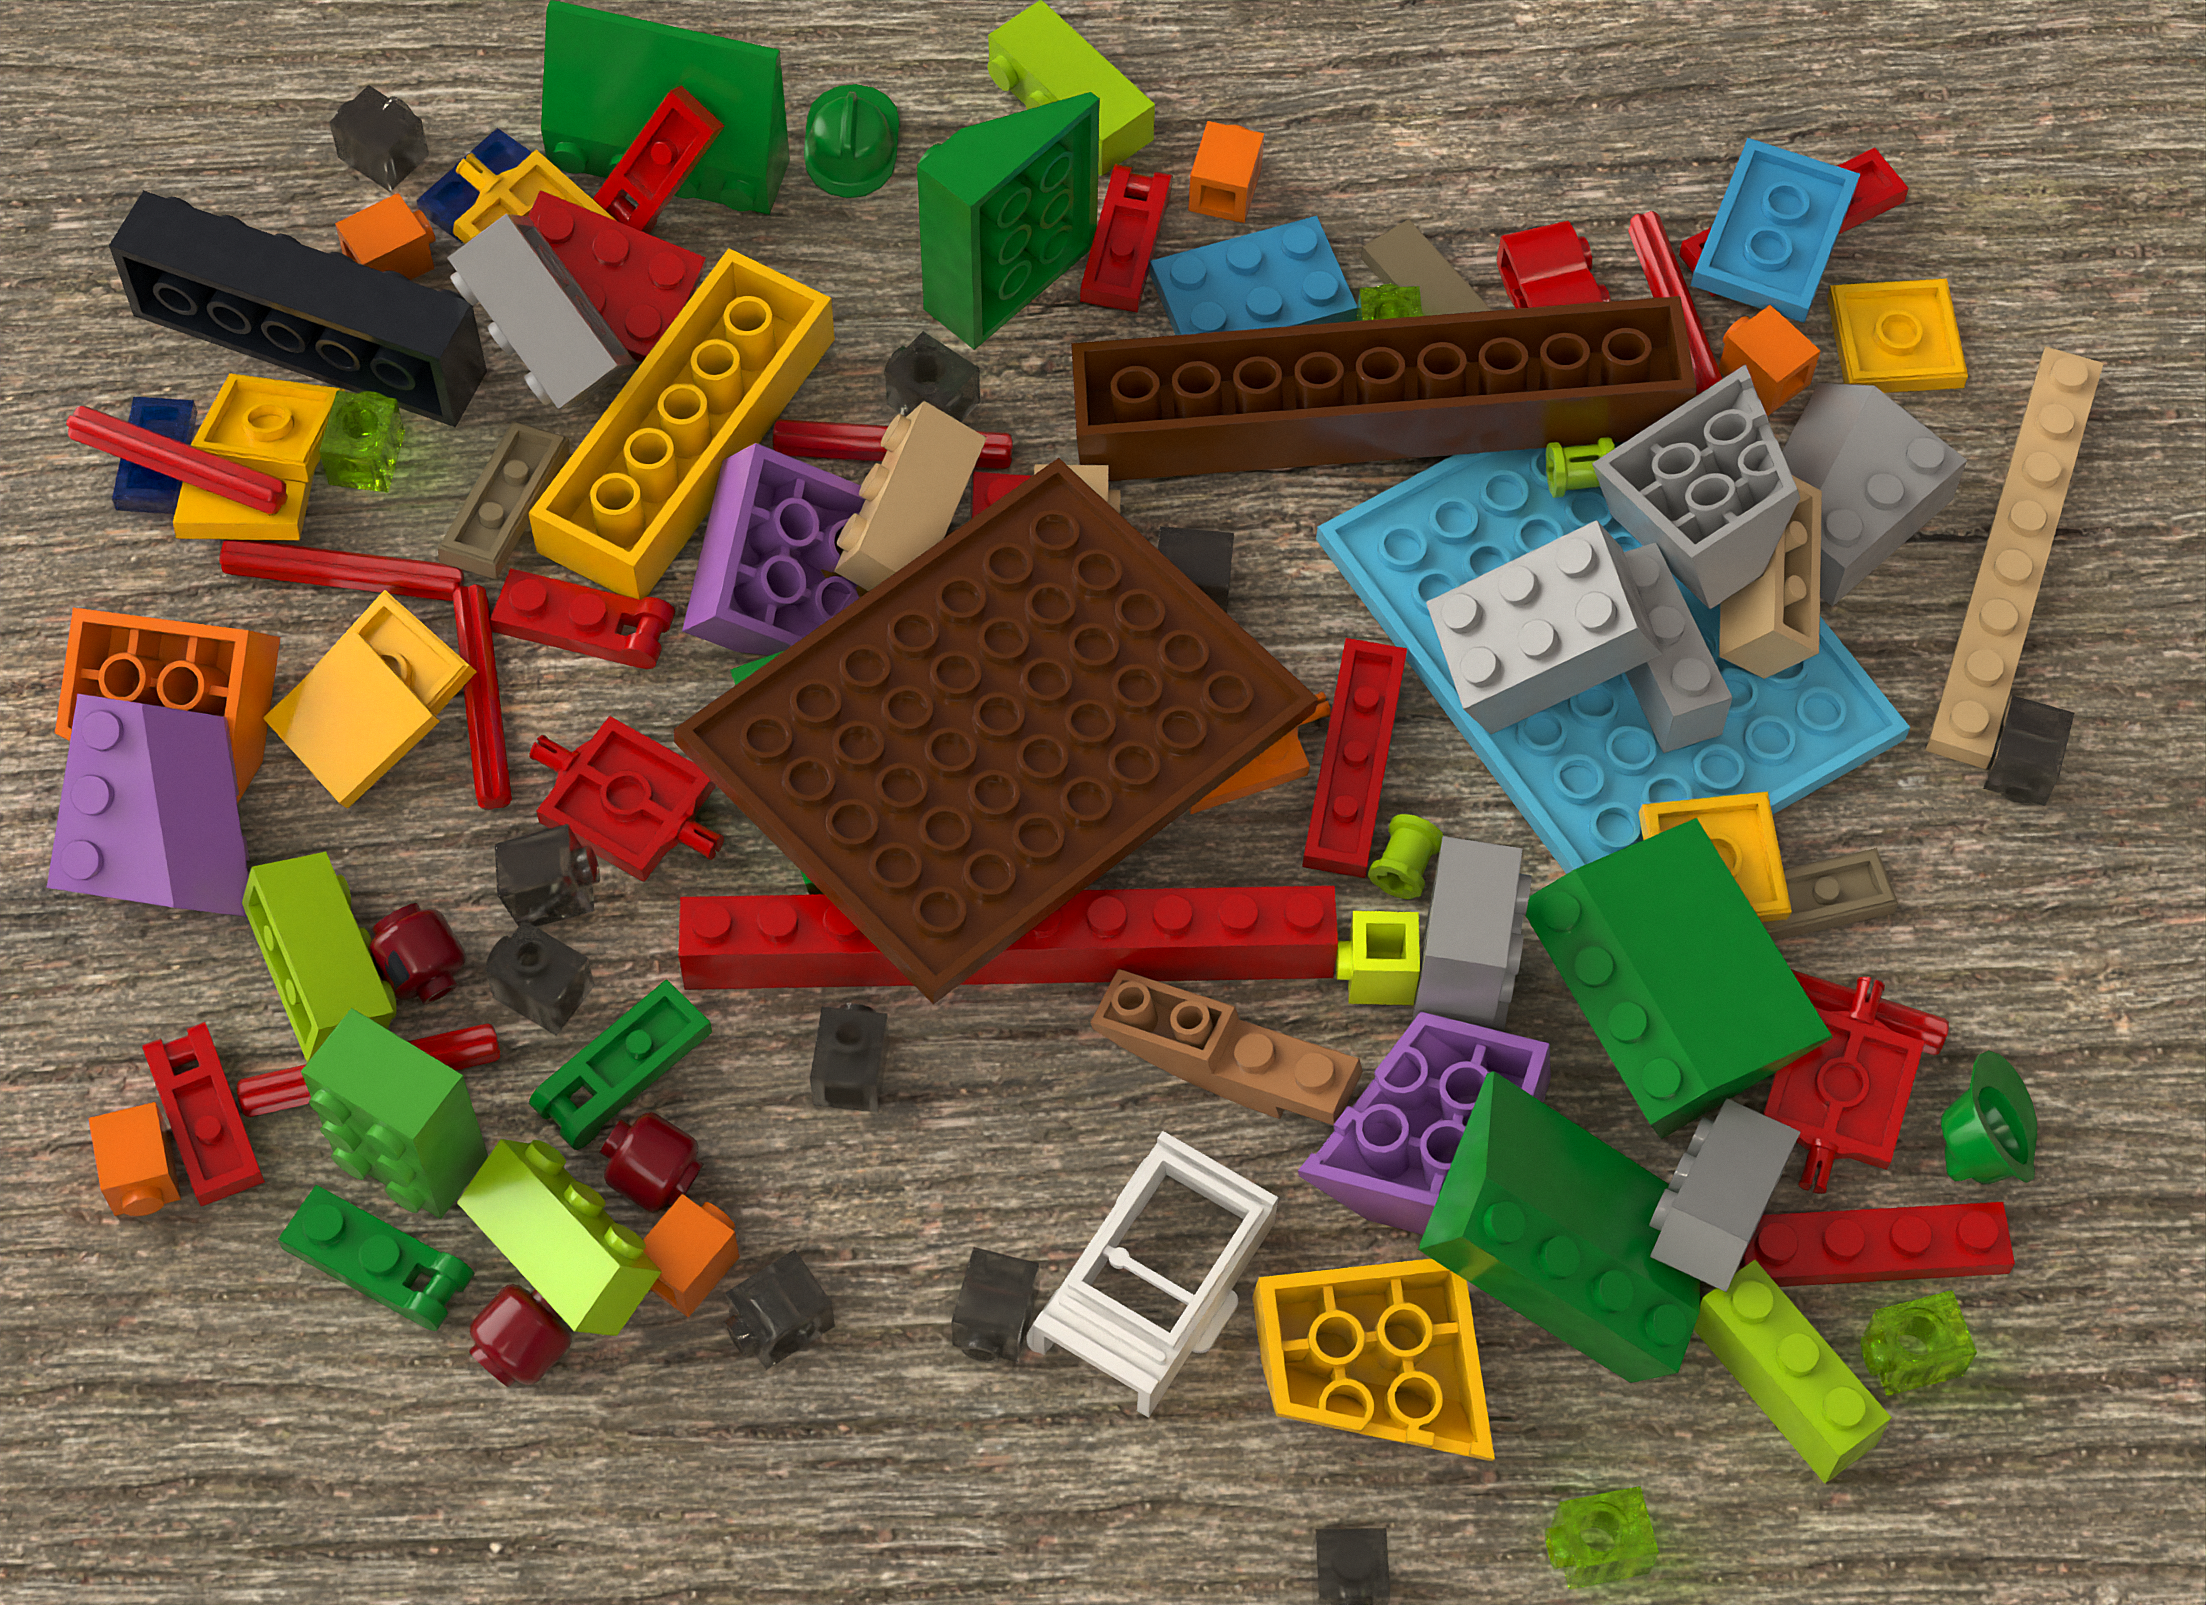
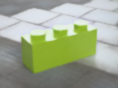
(1049, 61)
(314, 947)
(560, 1236)
(1791, 1372)

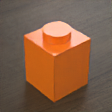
(1226, 171)
(388, 238)
(1774, 354)
(134, 1160)
(692, 1250)

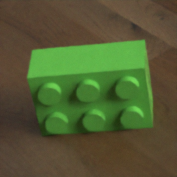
(395, 1115)

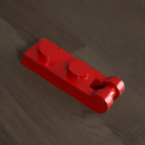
(659, 160)
(1125, 239)
(581, 619)
(203, 1116)

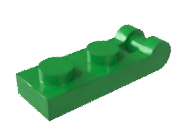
(621, 1063)
(374, 1257)

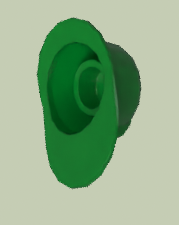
(851, 140)
(1991, 1126)

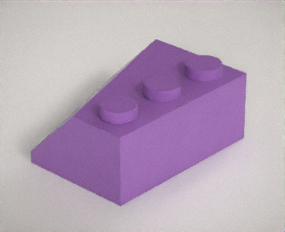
(765, 553)
(150, 809)
(1407, 1124)

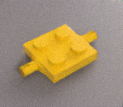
(514, 192)

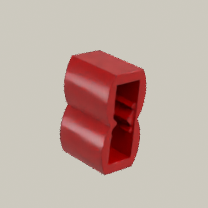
(1548, 267)

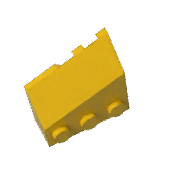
(1376, 1354)

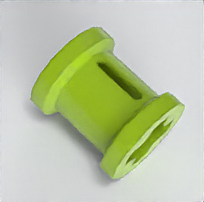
(1572, 466)
(1406, 856)

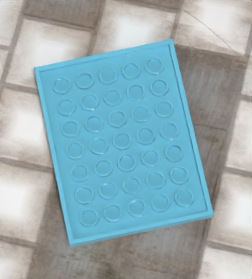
(1593, 757)

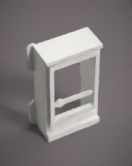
(1121, 1339)

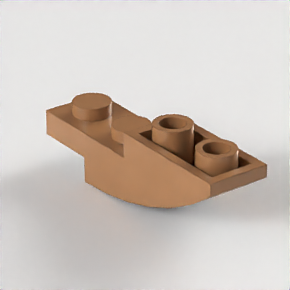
(1221, 1053)

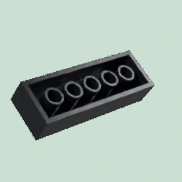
(299, 307)

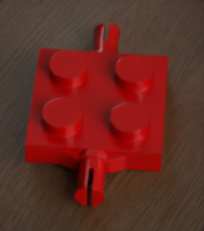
(626, 797)
(1849, 1090)

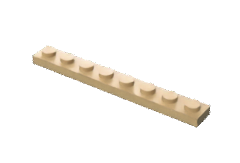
(2014, 559)

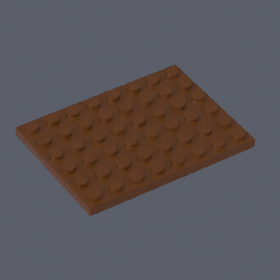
(994, 727)

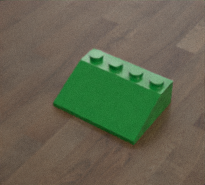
(614, 72)
(1006, 212)
(1675, 974)
(1562, 1234)

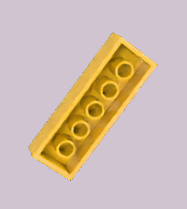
(695, 399)

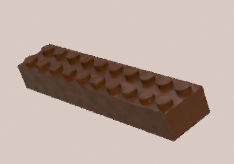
(1380, 388)

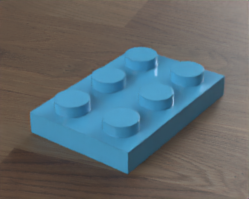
(1775, 229)
(1255, 282)

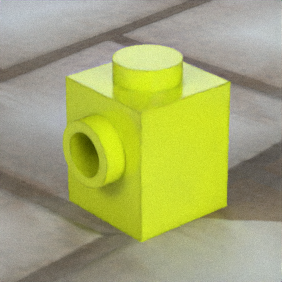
(1381, 958)

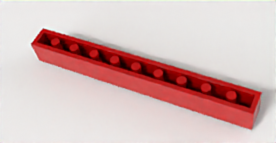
(1140, 931)

